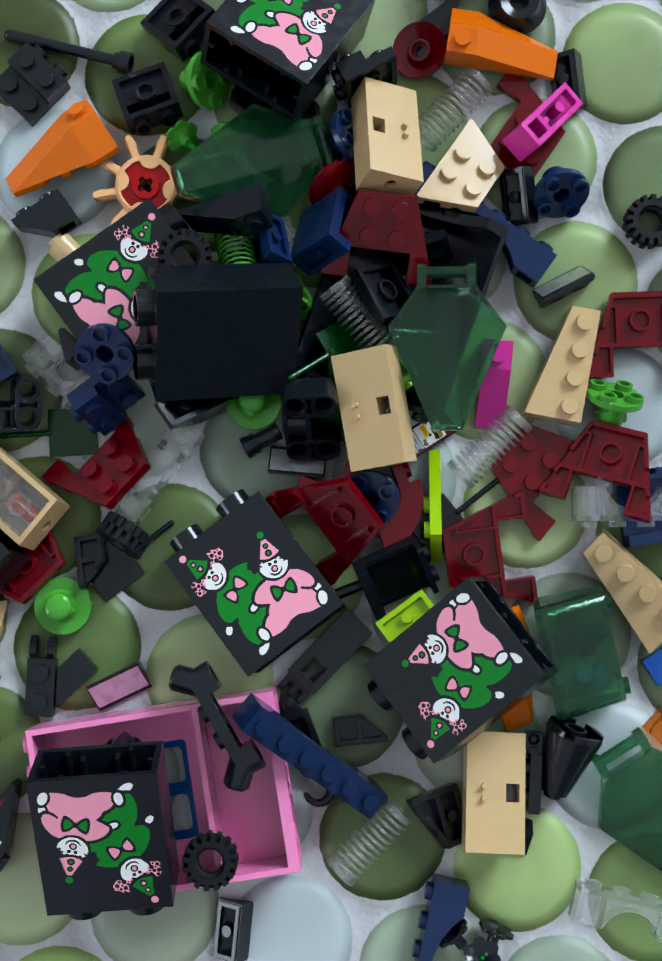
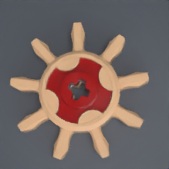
(136, 173)

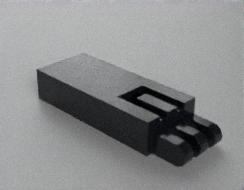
(331, 650)

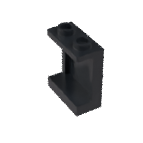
(395, 573)

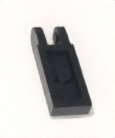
(41, 679)

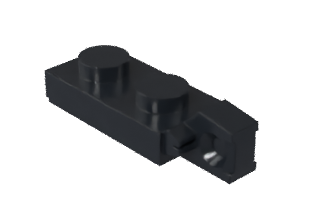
(534, 743)

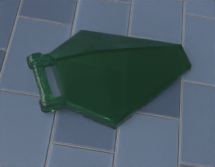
(255, 149)
(447, 343)
(633, 797)

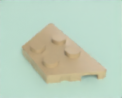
(464, 172)

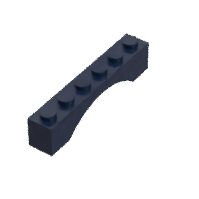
(524, 255)
(304, 754)
(444, 909)

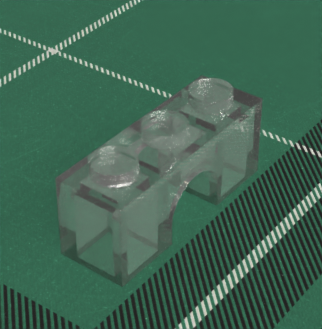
(47, 359)

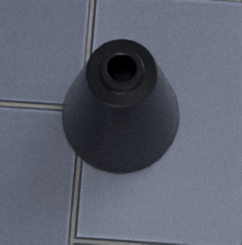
(566, 755)

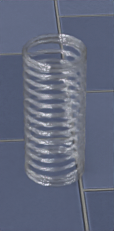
(472, 88)
(343, 283)
(516, 417)
(338, 864)

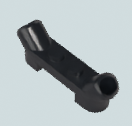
(244, 757)

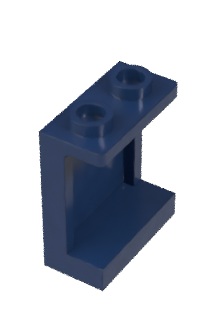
(318, 235)
(270, 244)
(631, 534)

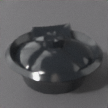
(518, 14)

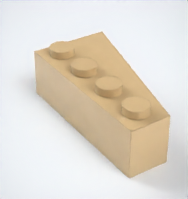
(565, 374)
(630, 585)

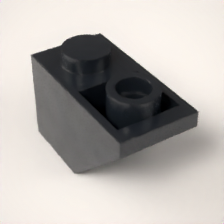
(48, 216)

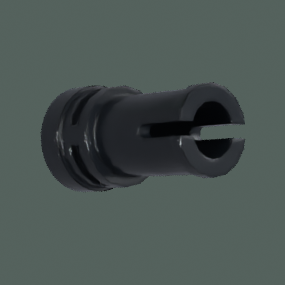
(255, 443)

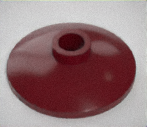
(411, 40)
(330, 177)

